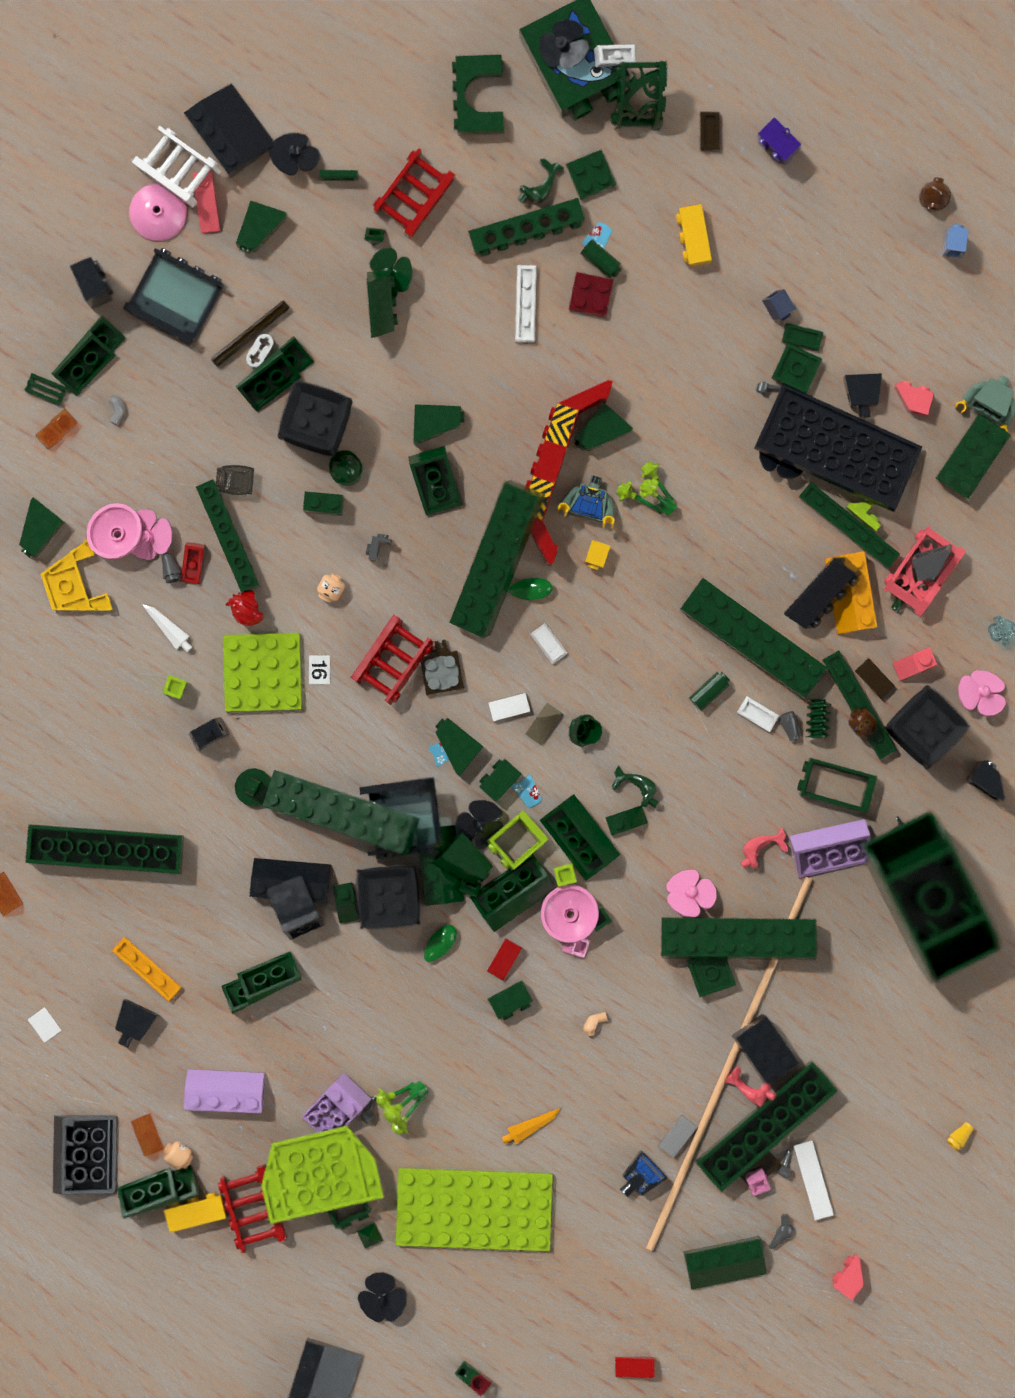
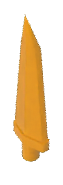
(522, 1130)

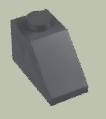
(929, 563)

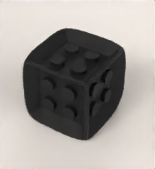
(314, 418)
(927, 726)
(388, 897)

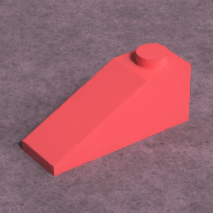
(207, 204)

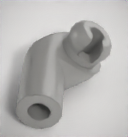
(118, 407)

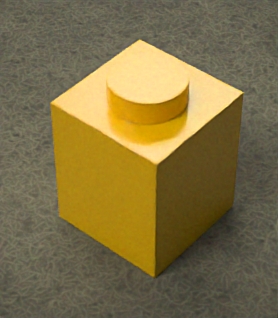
(597, 555)

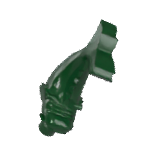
(540, 193)
(645, 784)

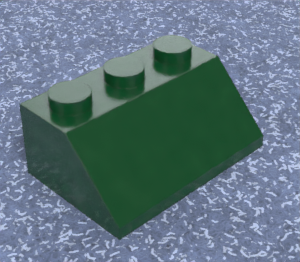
(381, 302)

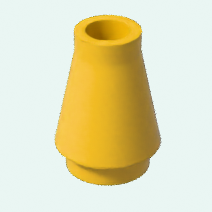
(960, 1136)

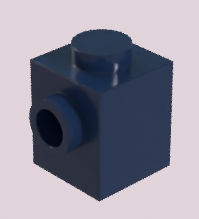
(779, 305)

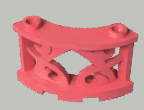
(922, 598)

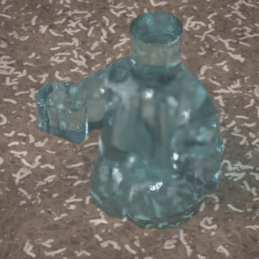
(1001, 630)

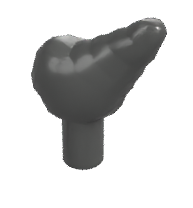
(784, 1232)

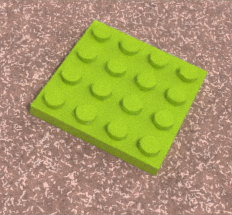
(262, 672)

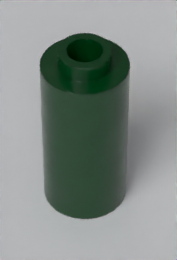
(601, 259)
(710, 690)

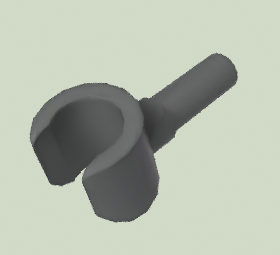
(763, 386)
(366, 1116)
(783, 1170)

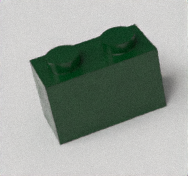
(323, 503)
(499, 780)
(510, 1000)

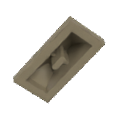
(544, 723)

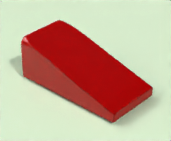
(192, 563)
(504, 959)
(634, 1367)

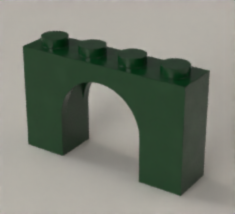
(467, 70)

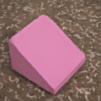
(577, 948)
(757, 1181)

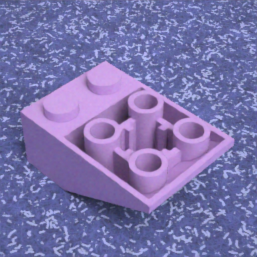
(336, 1105)

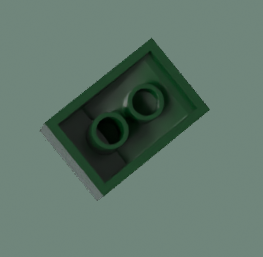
(435, 480)

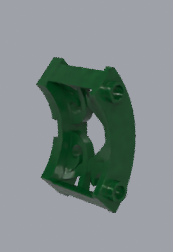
(631, 116)

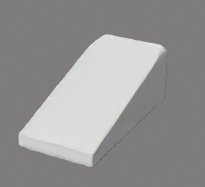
(614, 54)

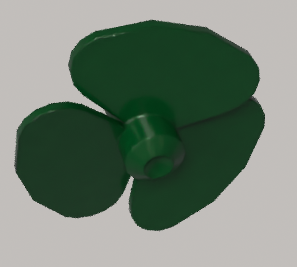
(402, 270)

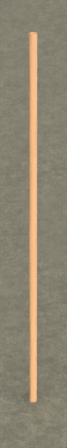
(721, 1082)

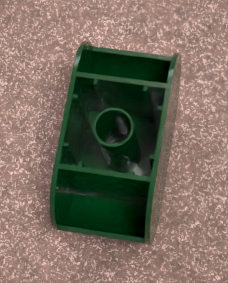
(931, 897)

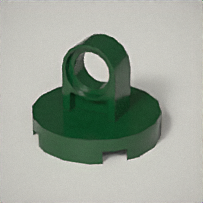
(252, 786)

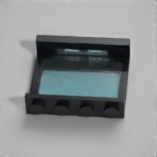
(175, 296)
(413, 798)

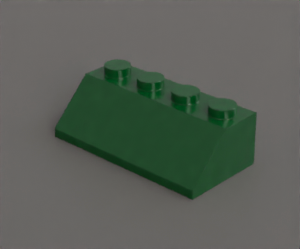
(579, 837)
(438, 884)
(513, 893)
(725, 1262)

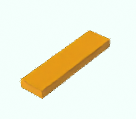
(146, 969)

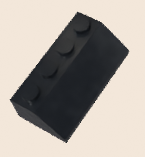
(823, 593)
(270, 872)

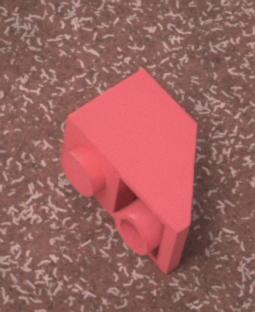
(914, 399)
(850, 1279)

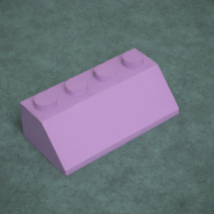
(829, 848)
(224, 1091)

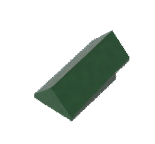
(89, 356)
(275, 374)
(261, 981)
(158, 1191)

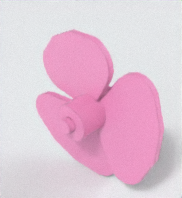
(153, 539)
(977, 690)
(684, 893)

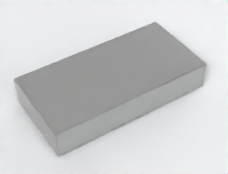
(677, 1136)

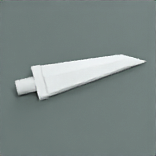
(172, 632)

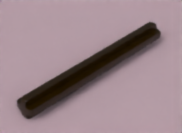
(250, 333)

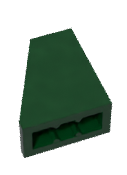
(258, 226)
(435, 420)
(601, 429)
(39, 528)
(457, 744)
(463, 860)

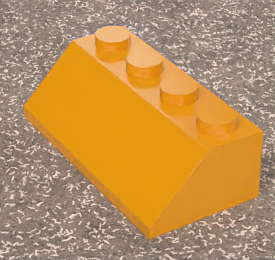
(856, 609)

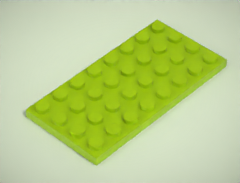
(474, 1209)

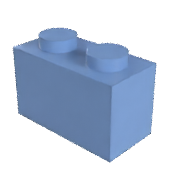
(955, 241)

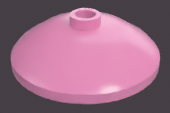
(159, 225)
(105, 527)
(555, 911)

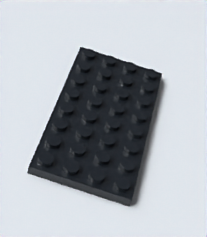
(838, 447)

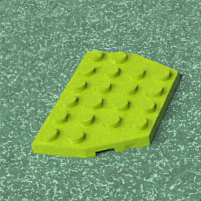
(319, 1174)

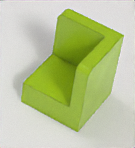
(174, 687)
(565, 874)

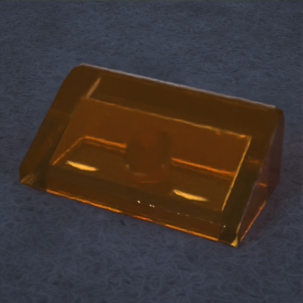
(8, 896)
(147, 1135)

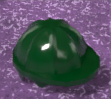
(345, 468)
(585, 730)

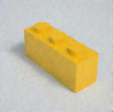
(693, 235)
(195, 1212)

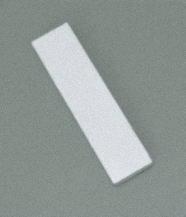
(525, 303)
(813, 1180)

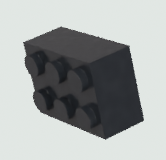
(92, 282)
(765, 1049)

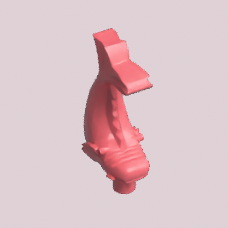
(754, 845)
(756, 1096)

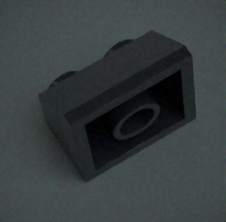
(987, 780)

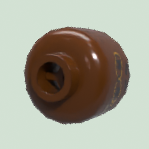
(862, 722)

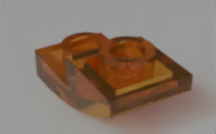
(56, 429)

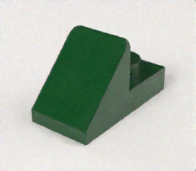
(626, 820)
(345, 902)

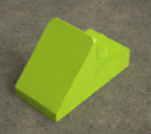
(860, 510)

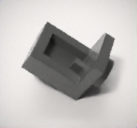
(373, 548)

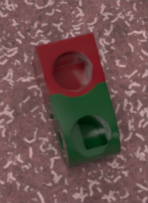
(473, 1378)

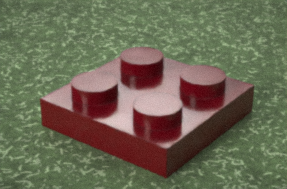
(591, 294)

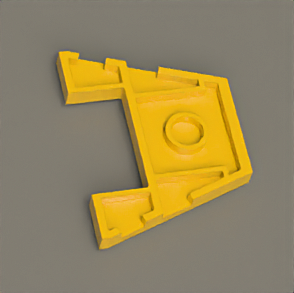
(66, 587)

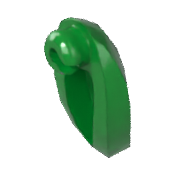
(531, 589)
(440, 943)

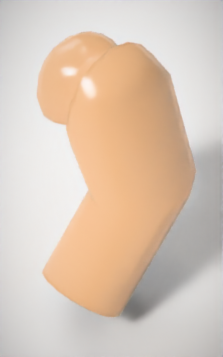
(592, 1021)

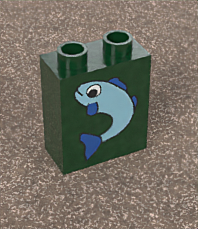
(579, 86)

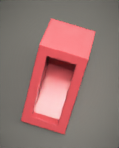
(914, 663)

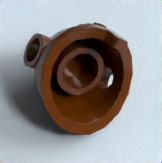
(935, 195)

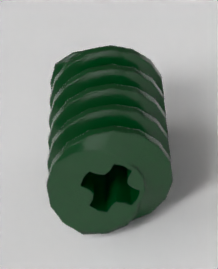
(818, 718)

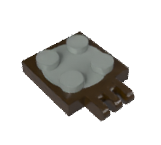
(441, 670)

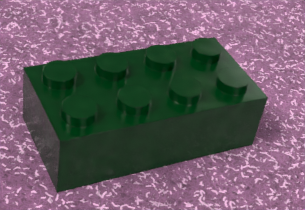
(973, 456)

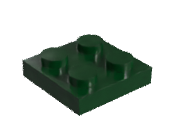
(590, 174)
(796, 368)
(710, 975)

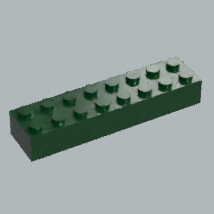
(497, 558)
(753, 638)
(341, 812)
(104, 849)
(738, 938)
(766, 1126)

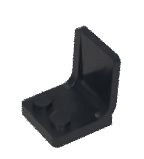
(294, 908)

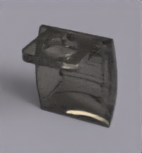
(235, 479)

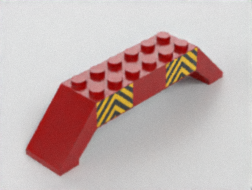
(552, 455)

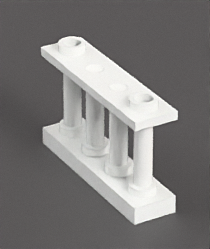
(173, 184)

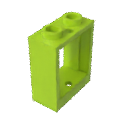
(531, 827)

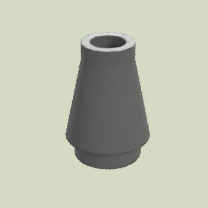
(170, 569)
(790, 724)

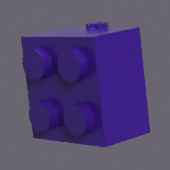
(780, 143)

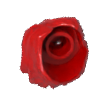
(245, 608)

